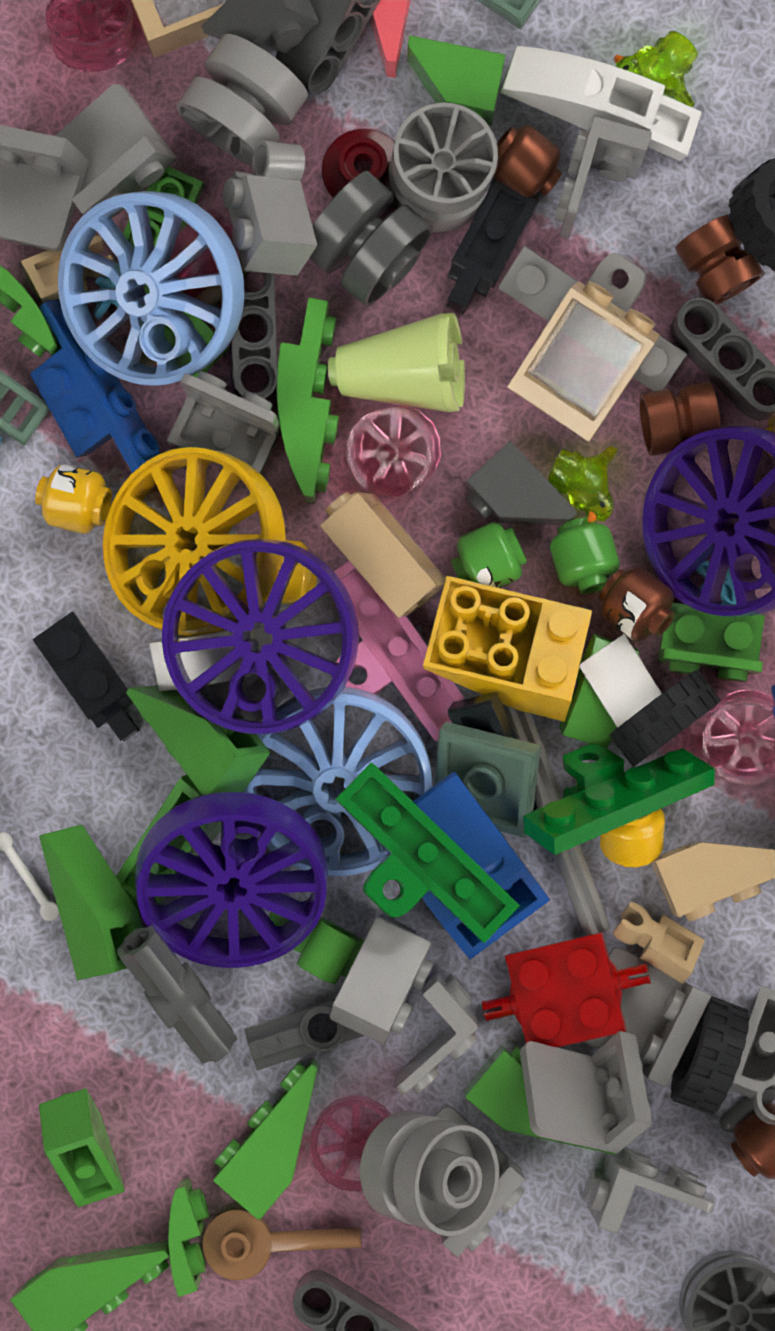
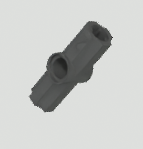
(177, 994)
(289, 1036)

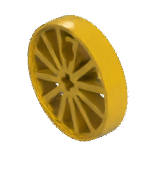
(193, 532)

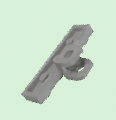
(543, 287)

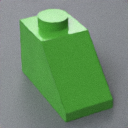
(458, 74)
(80, 1147)

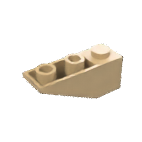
(710, 872)

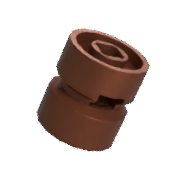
(718, 260)
(674, 419)

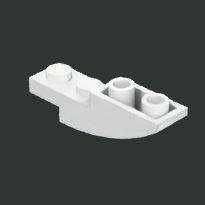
(586, 88)

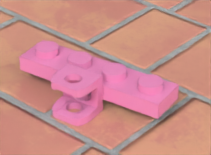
(395, 654)

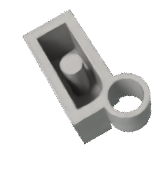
(271, 211)
(382, 979)
(757, 1062)

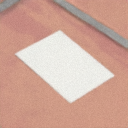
(620, 680)

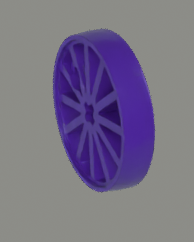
(733, 522)
(271, 654)
(232, 879)

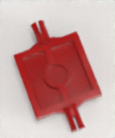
(566, 991)

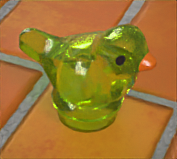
(665, 64)
(585, 482)

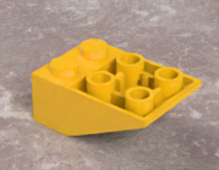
(508, 646)

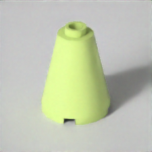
(405, 366)

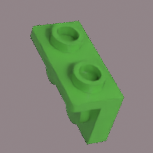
(713, 643)

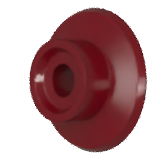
(349, 149)

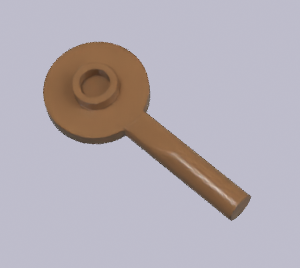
(241, 1245)

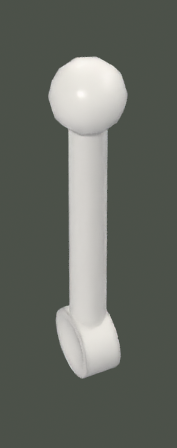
(49, 909)

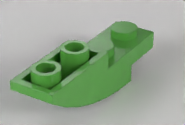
(303, 419)

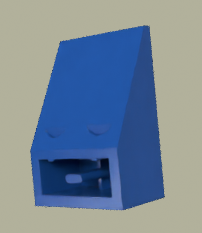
(469, 826)

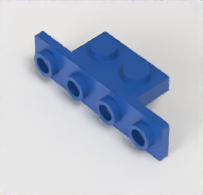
(89, 400)

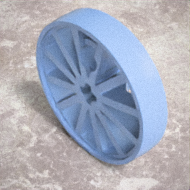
(150, 268)
(321, 771)

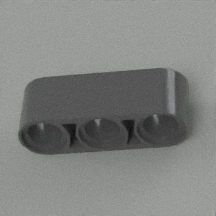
(328, 44)
(725, 335)
(261, 353)
(343, 1305)

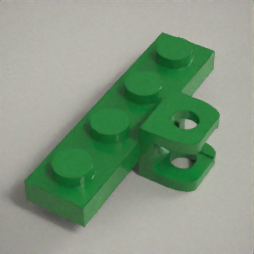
(611, 797)
(421, 858)

